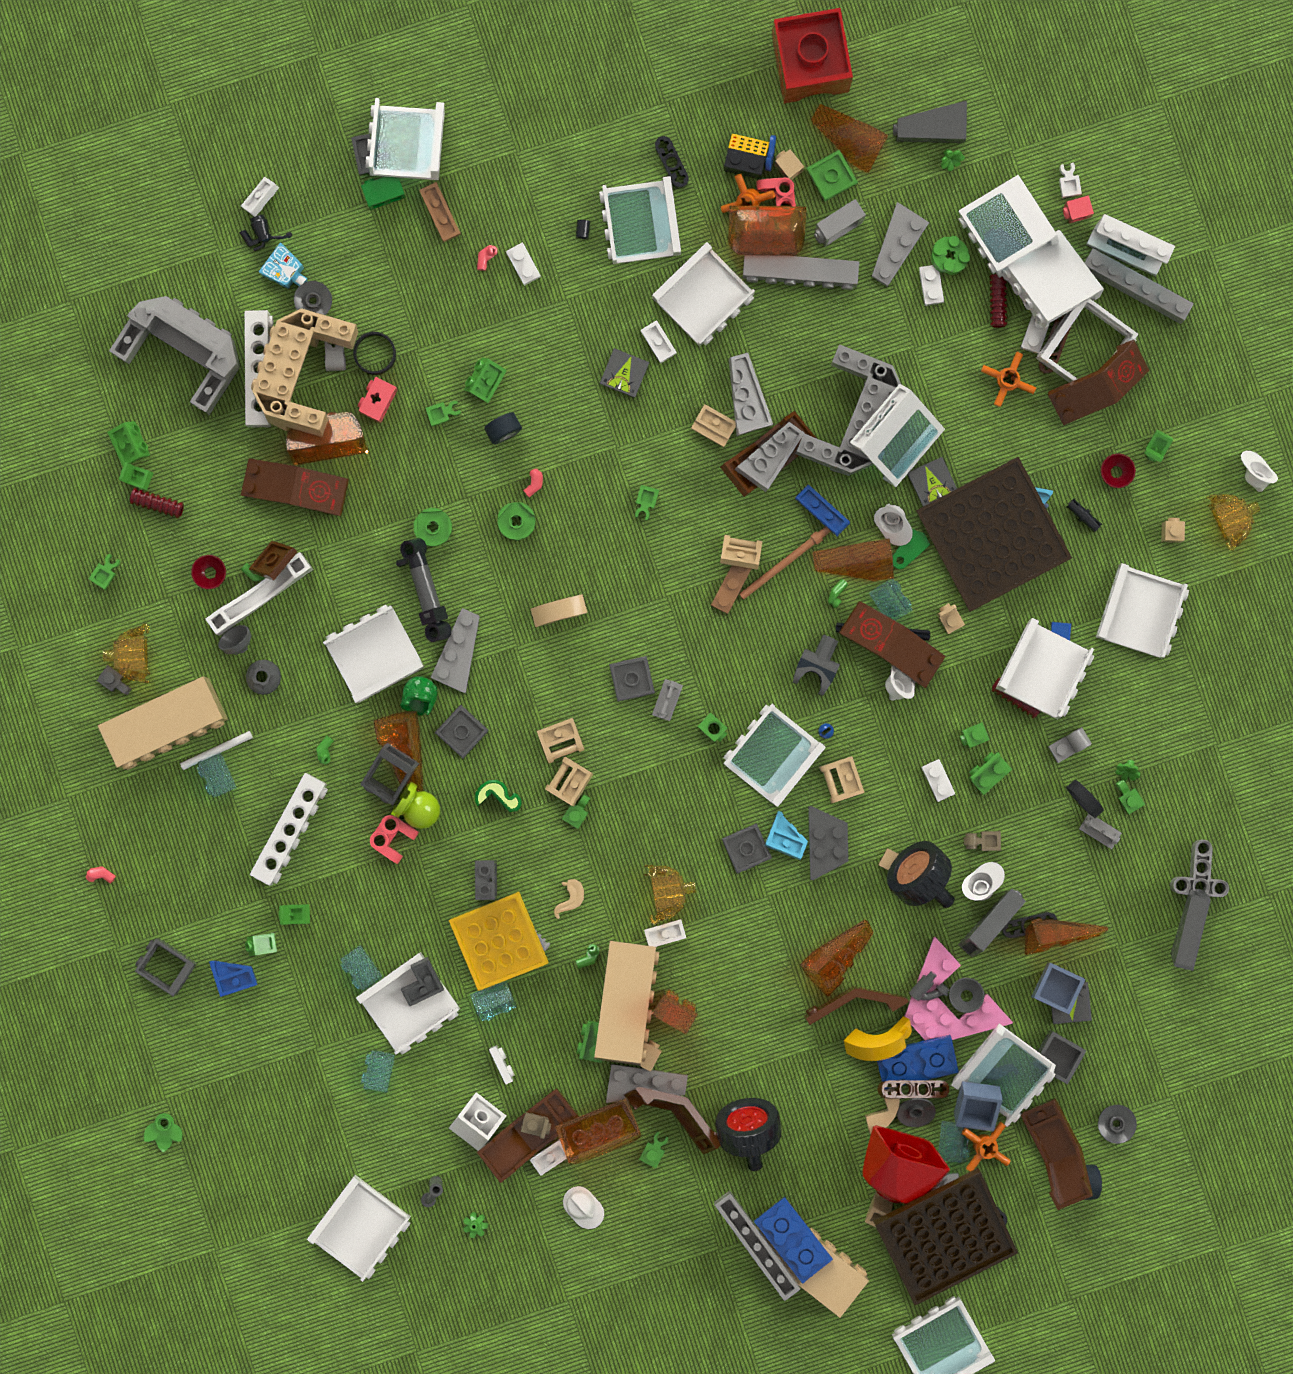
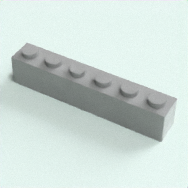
(801, 270)
(1138, 286)
(757, 1245)

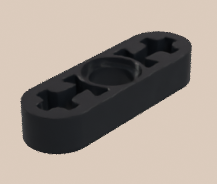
(670, 147)
(1016, 933)

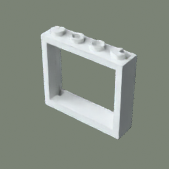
(1066, 323)

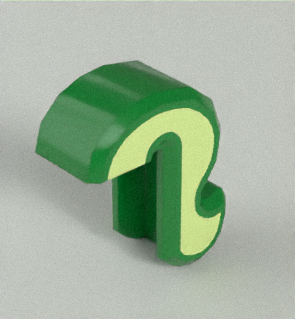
(500, 792)

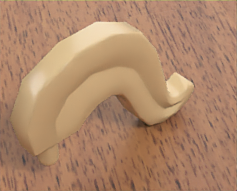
(576, 897)

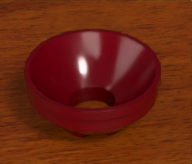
(1125, 464)
(199, 568)

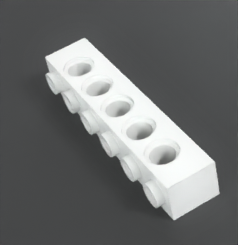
(253, 320)
(261, 870)

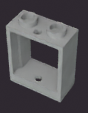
(839, 223)

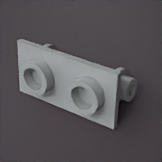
(667, 699)
(1100, 831)

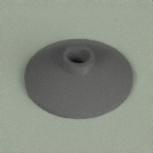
(316, 290)
(916, 1112)
(1126, 1127)

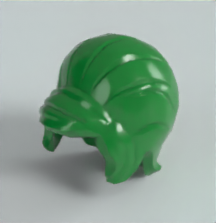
(419, 695)

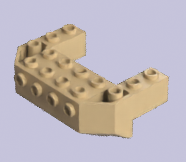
(284, 362)

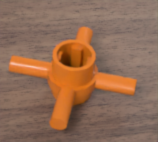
(747, 195)
(1004, 387)
(991, 1149)

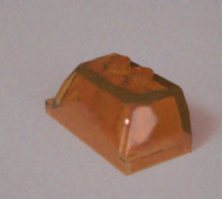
(766, 230)
(340, 439)
(598, 1132)

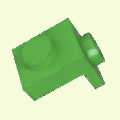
(1158, 446)
(135, 476)
(294, 914)

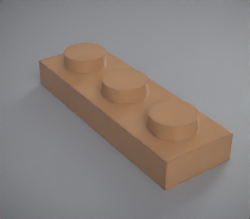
(440, 212)
(730, 588)

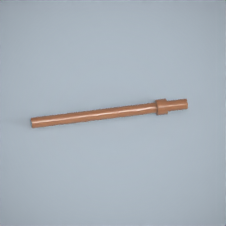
(815, 538)

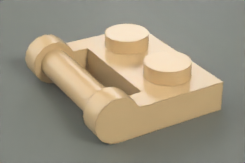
(741, 552)
(557, 734)
(848, 778)
(573, 785)

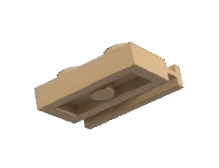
(714, 425)

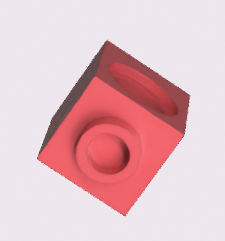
(1078, 209)

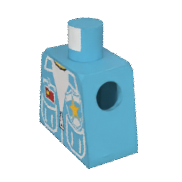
(283, 268)

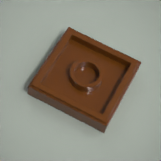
(272, 560)

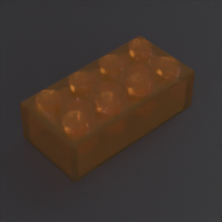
(675, 1011)

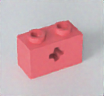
(386, 394)

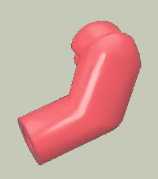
(485, 255)
(536, 482)
(100, 872)

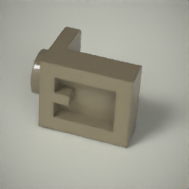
(535, 1125)

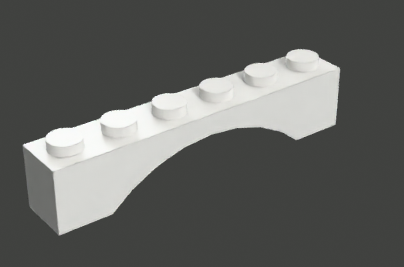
(256, 597)

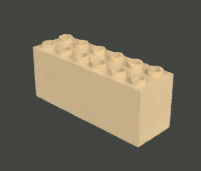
(163, 723)
(626, 1003)
(835, 1283)

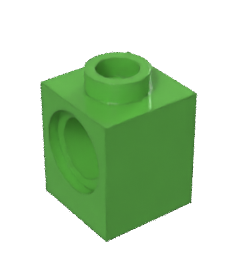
(710, 719)

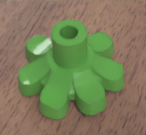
(951, 158)
(1128, 770)
(478, 1222)

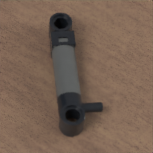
(432, 613)

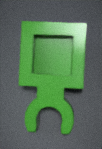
(440, 414)
(647, 499)
(103, 574)
(652, 1152)

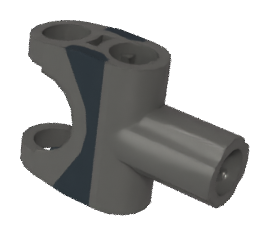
(819, 663)

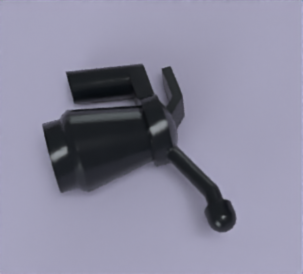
(260, 227)

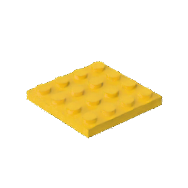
(498, 941)

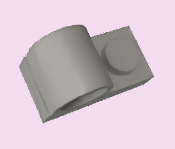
(1069, 745)

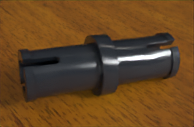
(1084, 515)

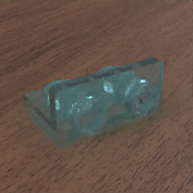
(891, 600)
(216, 775)
(361, 968)
(493, 1001)
(378, 1071)
(953, 1144)

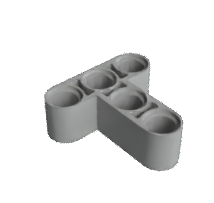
(1204, 877)

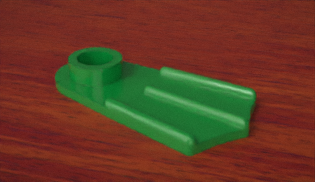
(911, 550)

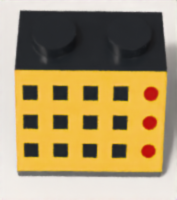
(746, 156)

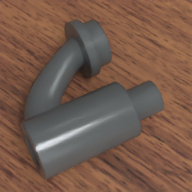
(921, 988)
(435, 1190)

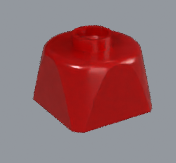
(902, 1165)

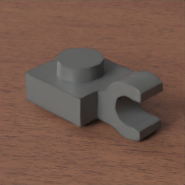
(112, 679)

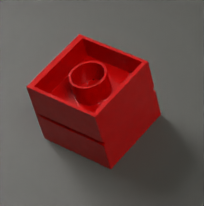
(811, 55)

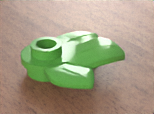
(163, 1134)

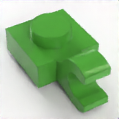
(1130, 798)
(577, 814)

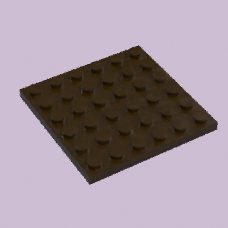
(994, 534)
(946, 1236)

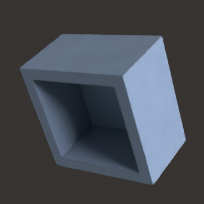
(1058, 988)
(977, 1106)

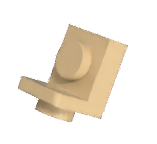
(950, 618)

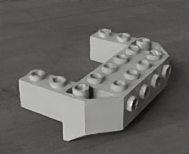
(187, 334)
(879, 384)

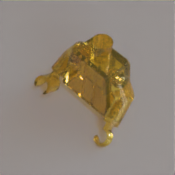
(1233, 517)
(130, 654)
(668, 891)

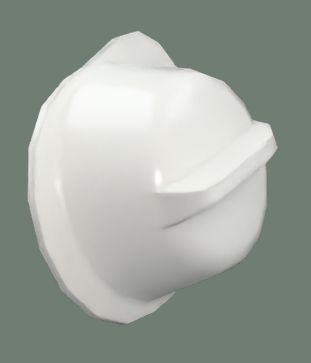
(1258, 472)
(893, 524)
(899, 685)
(983, 881)
(583, 1207)

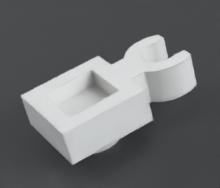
(1069, 184)

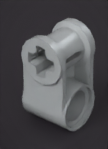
(334, 358)

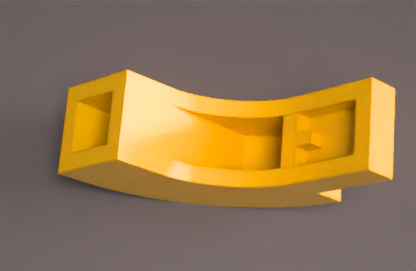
(880, 1046)

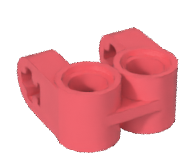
(767, 185)
(388, 834)

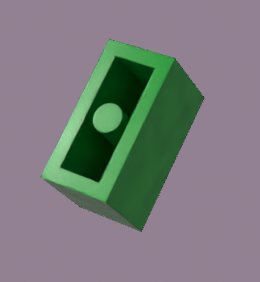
(382, 191)

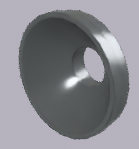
(235, 640)
(273, 679)
(970, 985)

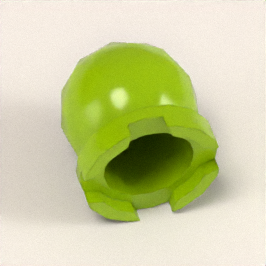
(418, 808)

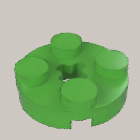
(954, 246)
(516, 510)
(424, 520)

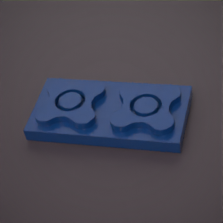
(921, 1061)
(793, 1240)

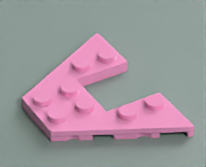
(934, 1019)

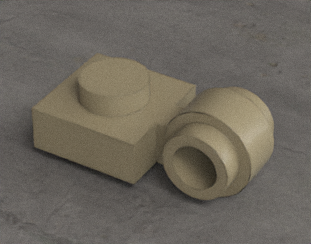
(989, 840)

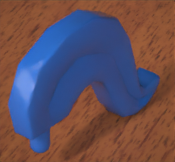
(770, 155)

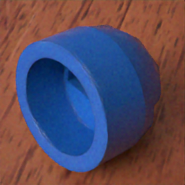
(823, 727)

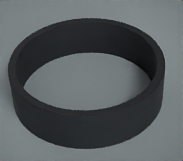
(374, 334)
(1085, 798)

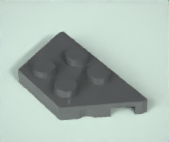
(826, 842)

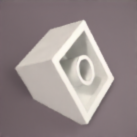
(477, 1121)

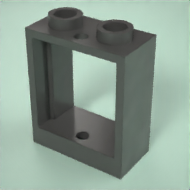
(398, 759)
(483, 886)
(181, 978)

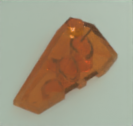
(852, 137)
(863, 560)
(403, 733)
(1048, 933)
(830, 961)

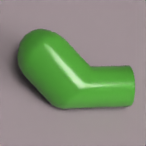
(253, 577)
(835, 592)
(322, 750)
(590, 957)

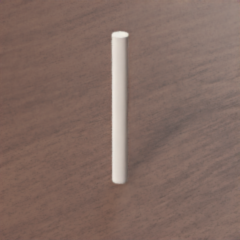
(216, 750)

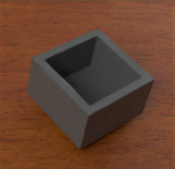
(1063, 1054)

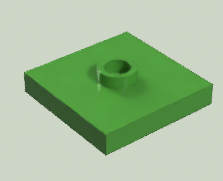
(831, 175)

